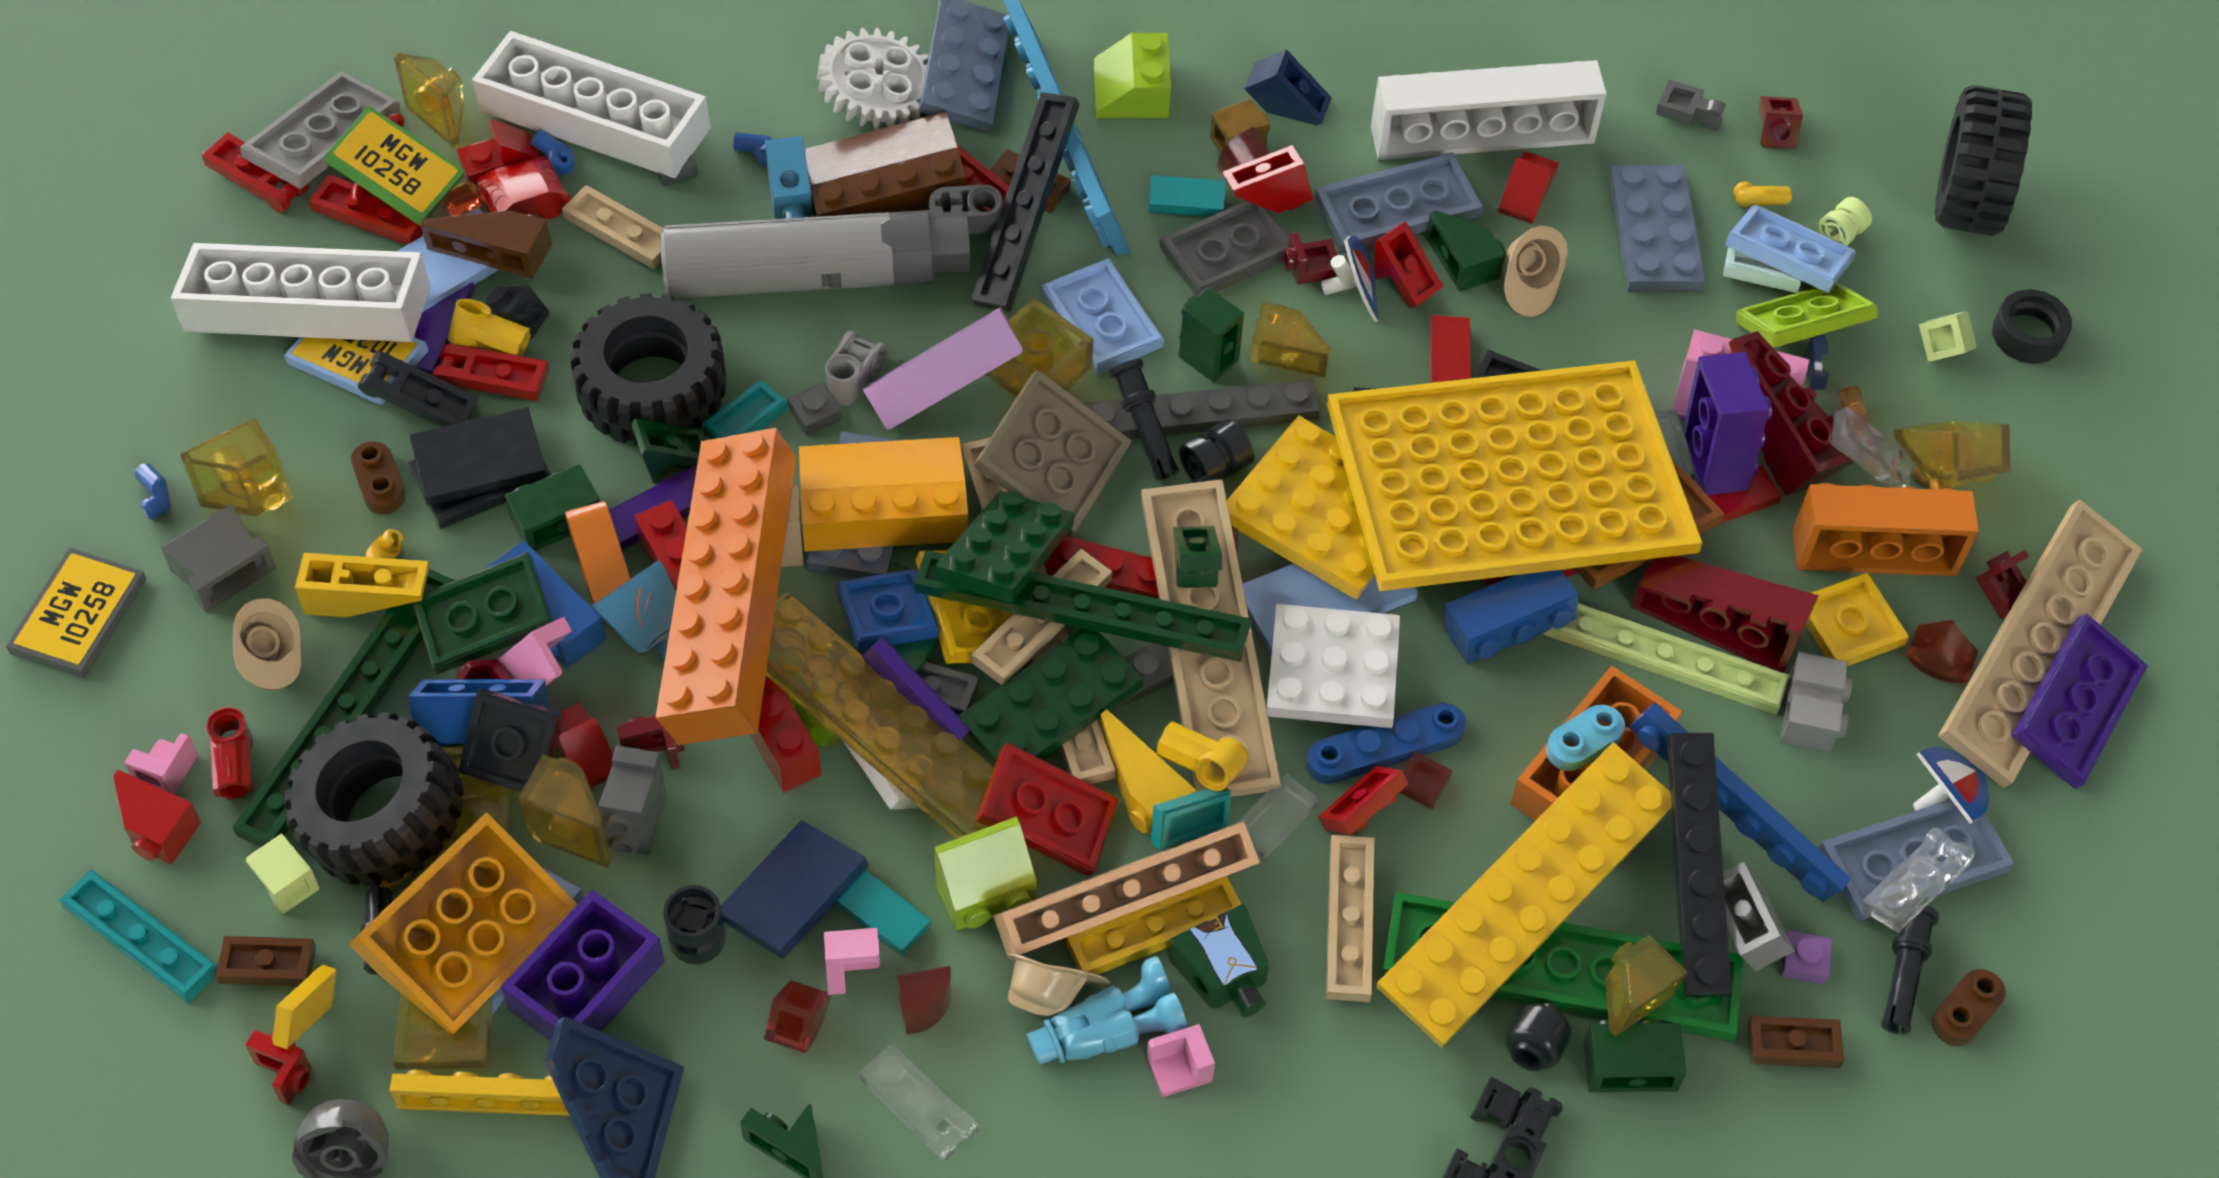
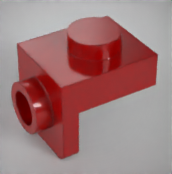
(289, 1063)

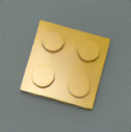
(1854, 621)

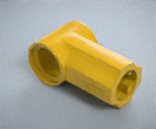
(478, 328)
(1211, 760)

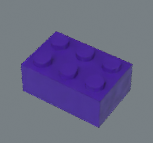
(1726, 422)
(584, 968)

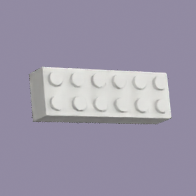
(592, 104)
(1487, 109)
(301, 292)

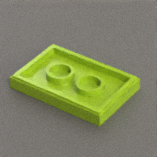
(1806, 314)

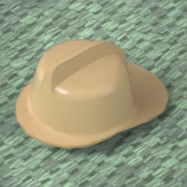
(1534, 270)
(267, 644)
(1046, 988)

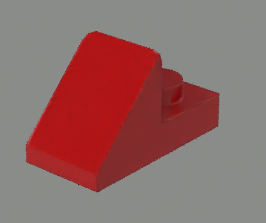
(504, 148)
(1528, 186)
(1404, 260)
(585, 744)

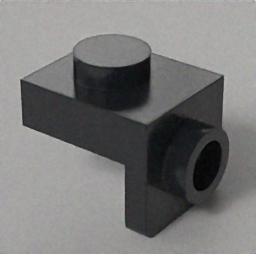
(519, 306)

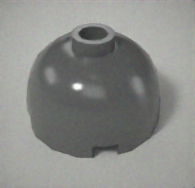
(341, 1141)

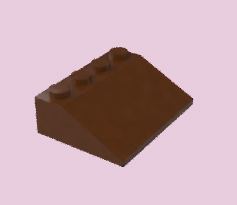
(885, 168)

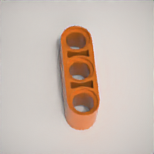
(597, 549)

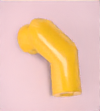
(1747, 195)
(386, 545)

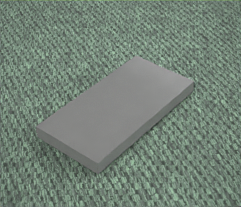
(300, 138)

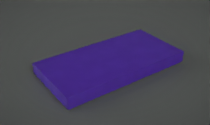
(2080, 701)

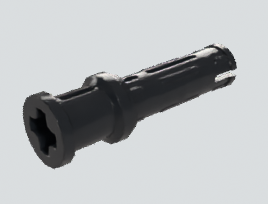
(1139, 402)
(1911, 951)

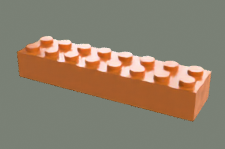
(727, 588)

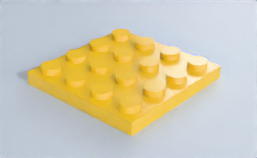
(1305, 508)

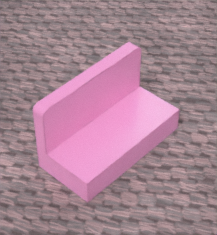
(532, 655)

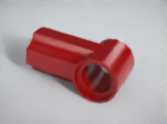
(230, 754)

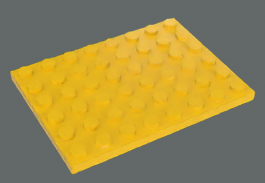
(1511, 475)

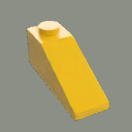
(357, 584)
(1140, 773)

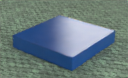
(886, 609)

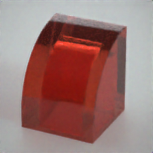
(1241, 149)
(1942, 651)
(924, 998)
(797, 1016)

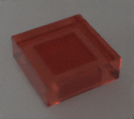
(463, 199)
(1425, 780)

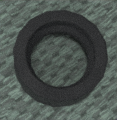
(2036, 304)

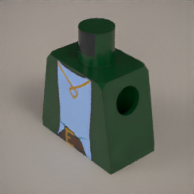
(1223, 960)

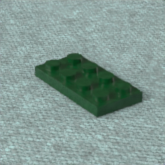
(1004, 546)
(1053, 697)

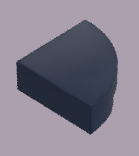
(1815, 349)

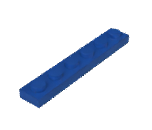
(1753, 814)

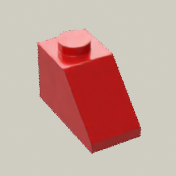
(1272, 181)
(154, 818)

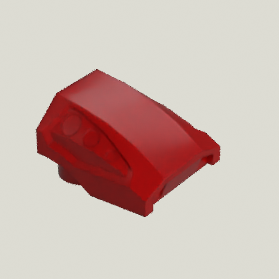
(524, 187)

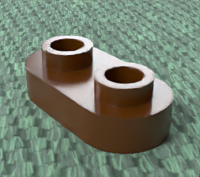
(377, 474)
(1971, 1005)

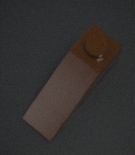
(494, 239)

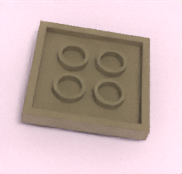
(1053, 449)

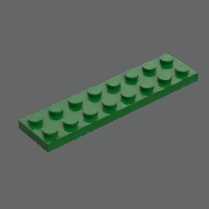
(1572, 970)

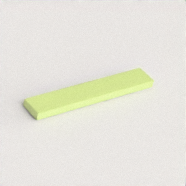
(1675, 658)

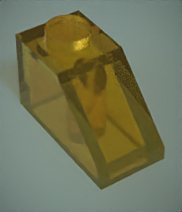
(1288, 341)
(1640, 982)

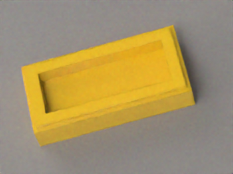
(304, 1006)

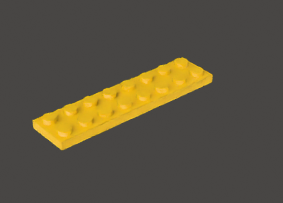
(1526, 894)

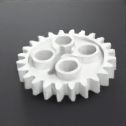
(873, 77)

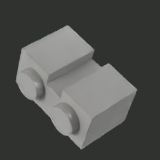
(1816, 702)

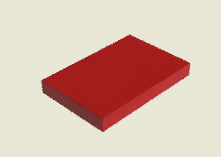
(1055, 809)

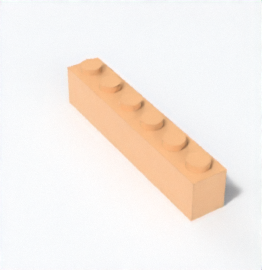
(1125, 889)

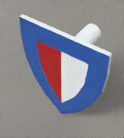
(1359, 275)
(1957, 780)

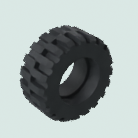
(1983, 160)
(643, 330)
(346, 766)

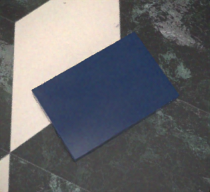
(792, 888)

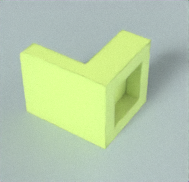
(1947, 336)
(283, 873)

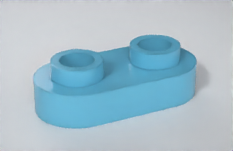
(1588, 736)

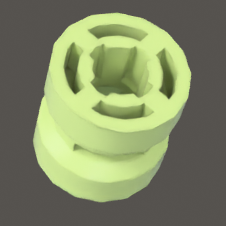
(1846, 221)

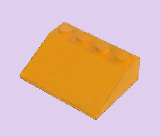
(882, 494)
(464, 924)

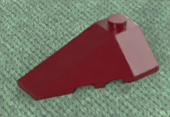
(1799, 430)

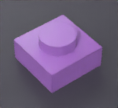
(1810, 959)

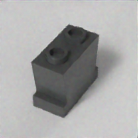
(218, 558)
(632, 800)

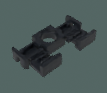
(1519, 1116)

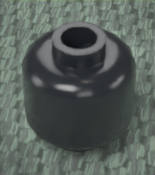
(1538, 1036)

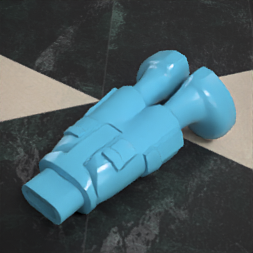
(1105, 1019)

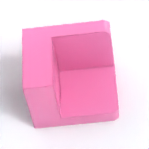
(165, 764)
(849, 951)
(1180, 1060)

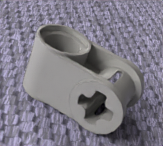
(853, 367)

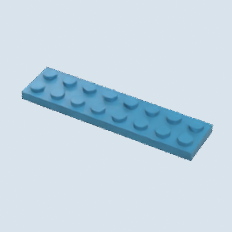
(1075, 154)

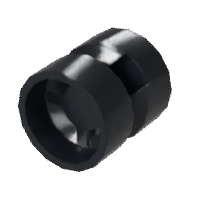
(1221, 452)
(694, 924)

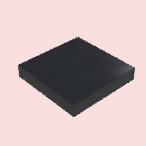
(507, 739)

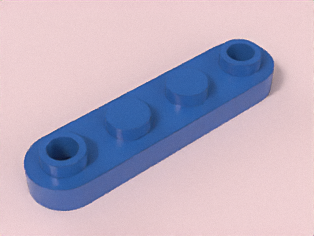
(1371, 746)

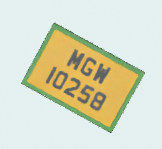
(394, 165)

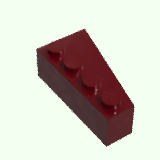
(1727, 608)

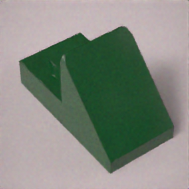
(666, 446)
(1196, 556)
(792, 1148)

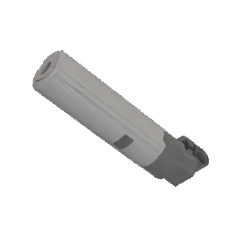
(827, 249)

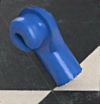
(752, 143)
(557, 152)
(157, 487)

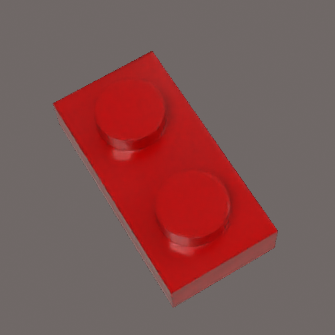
(1363, 800)

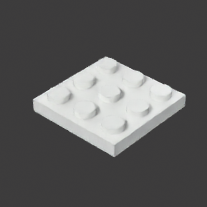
(1333, 666)

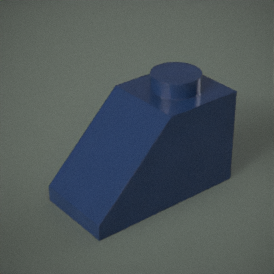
(1287, 89)

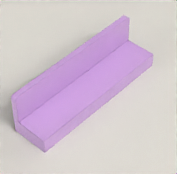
(943, 369)

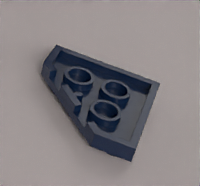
(614, 1096)

